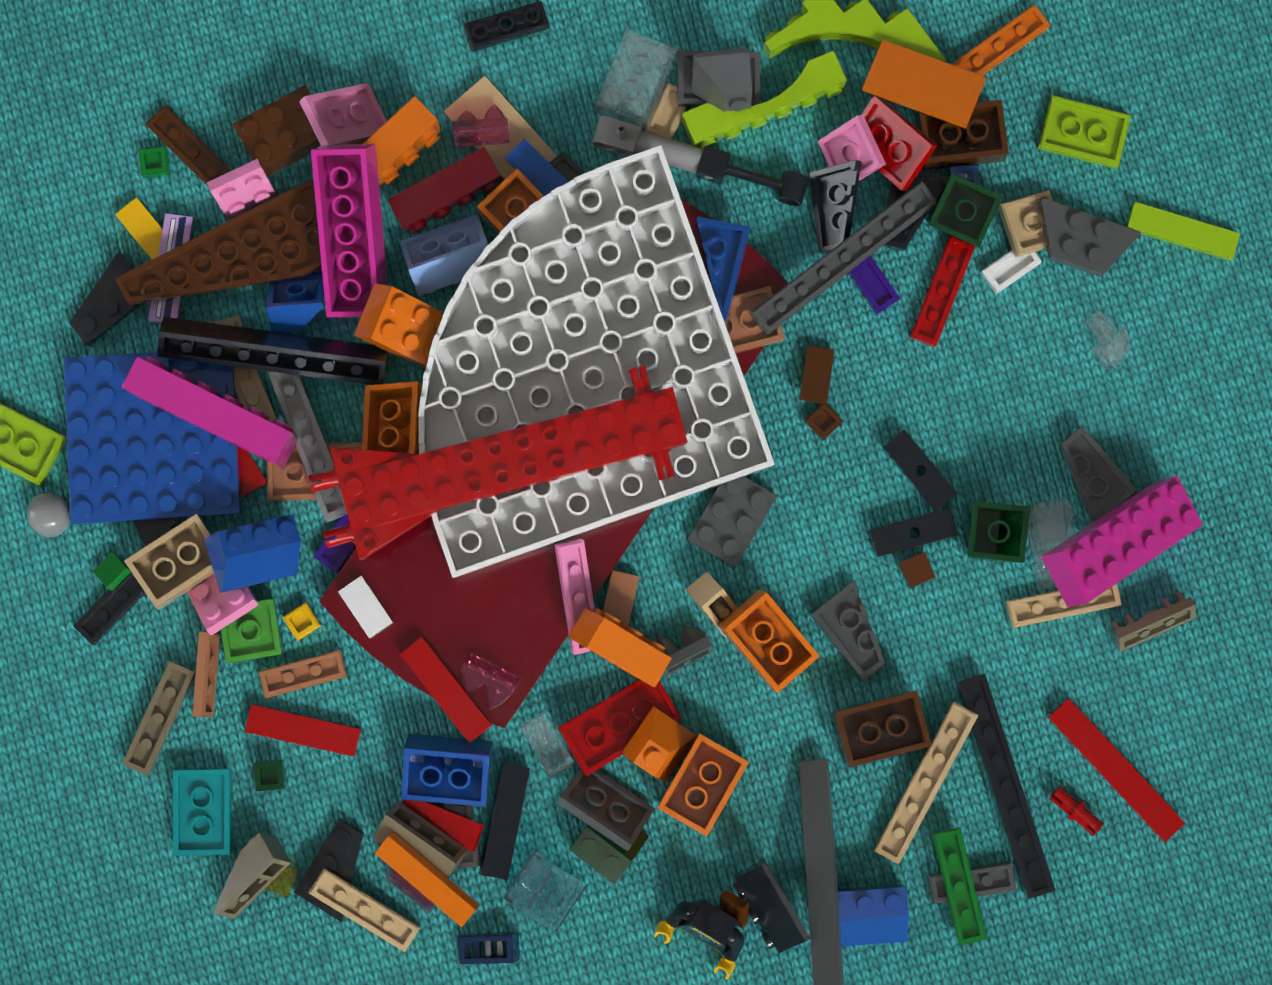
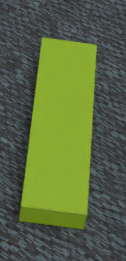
(1183, 231)

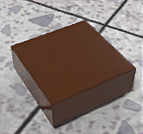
(823, 421)
(916, 570)
(735, 907)

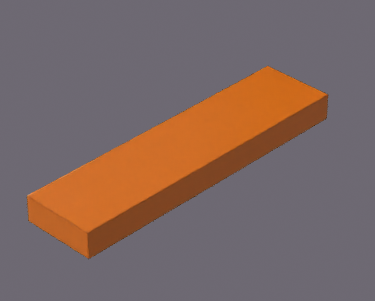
(1004, 42)
(427, 879)

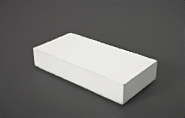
(1009, 269)
(365, 607)

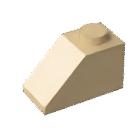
(711, 599)

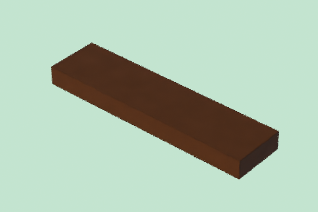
(186, 145)

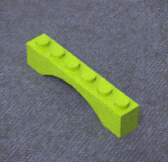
(819, 78)

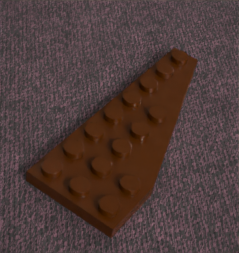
(252, 249)

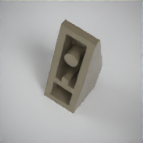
(252, 872)

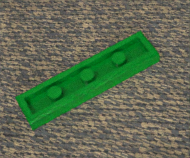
(959, 886)

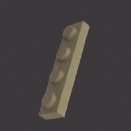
(159, 718)

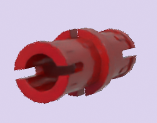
(1076, 810)

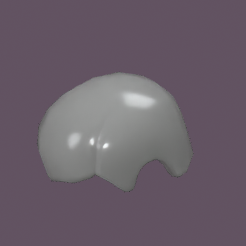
(48, 514)

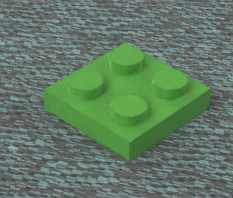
(253, 634)

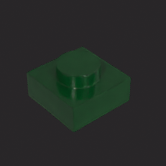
(269, 775)

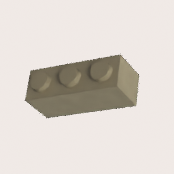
(423, 837)

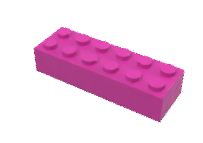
(348, 225)
(208, 411)
(1121, 541)

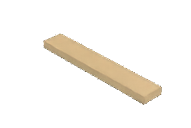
(925, 783)

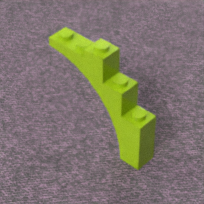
(858, 24)

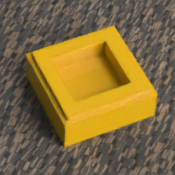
(301, 621)

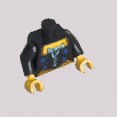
(708, 926)

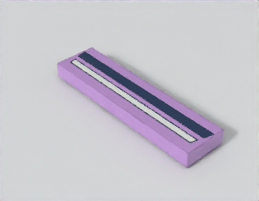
(175, 232)

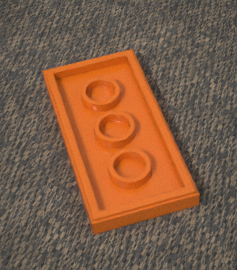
(924, 84)

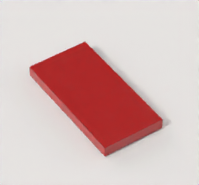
(607, 727)

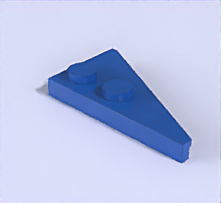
(724, 252)

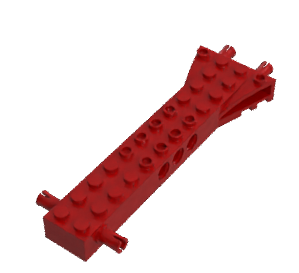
(399, 490)

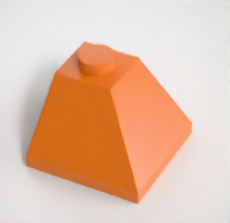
(659, 744)

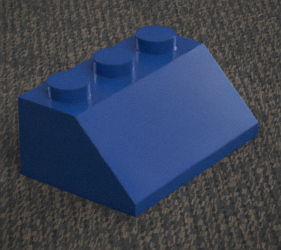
(254, 553)
(446, 770)
(873, 915)

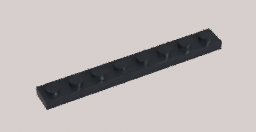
(1006, 787)

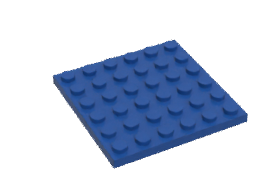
(137, 458)

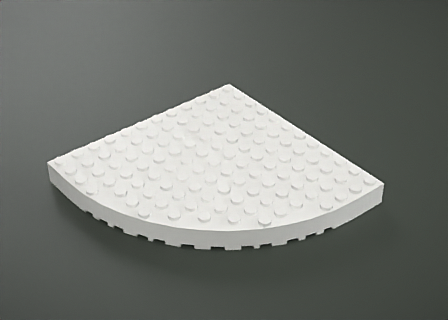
(551, 326)

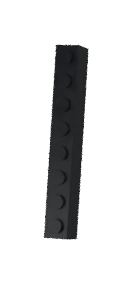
(271, 351)

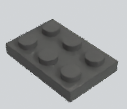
(686, 98)
(732, 519)
(606, 807)

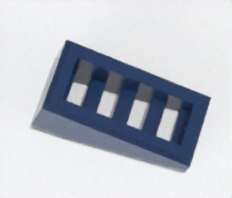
(513, 951)

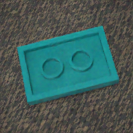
(202, 812)

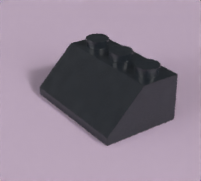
(770, 907)

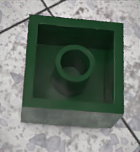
(965, 210)

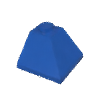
(294, 302)

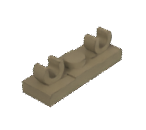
(1154, 622)

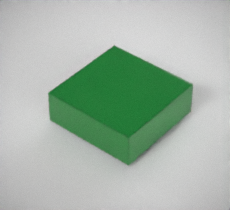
(154, 161)
(111, 571)

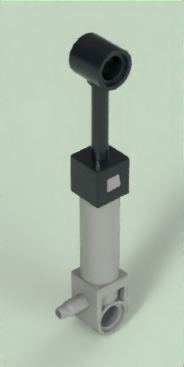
(706, 163)

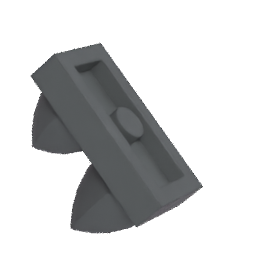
(694, 646)

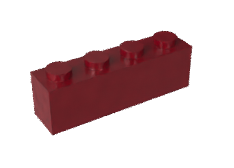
(445, 190)

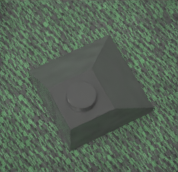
(723, 78)

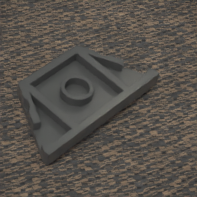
(1082, 238)

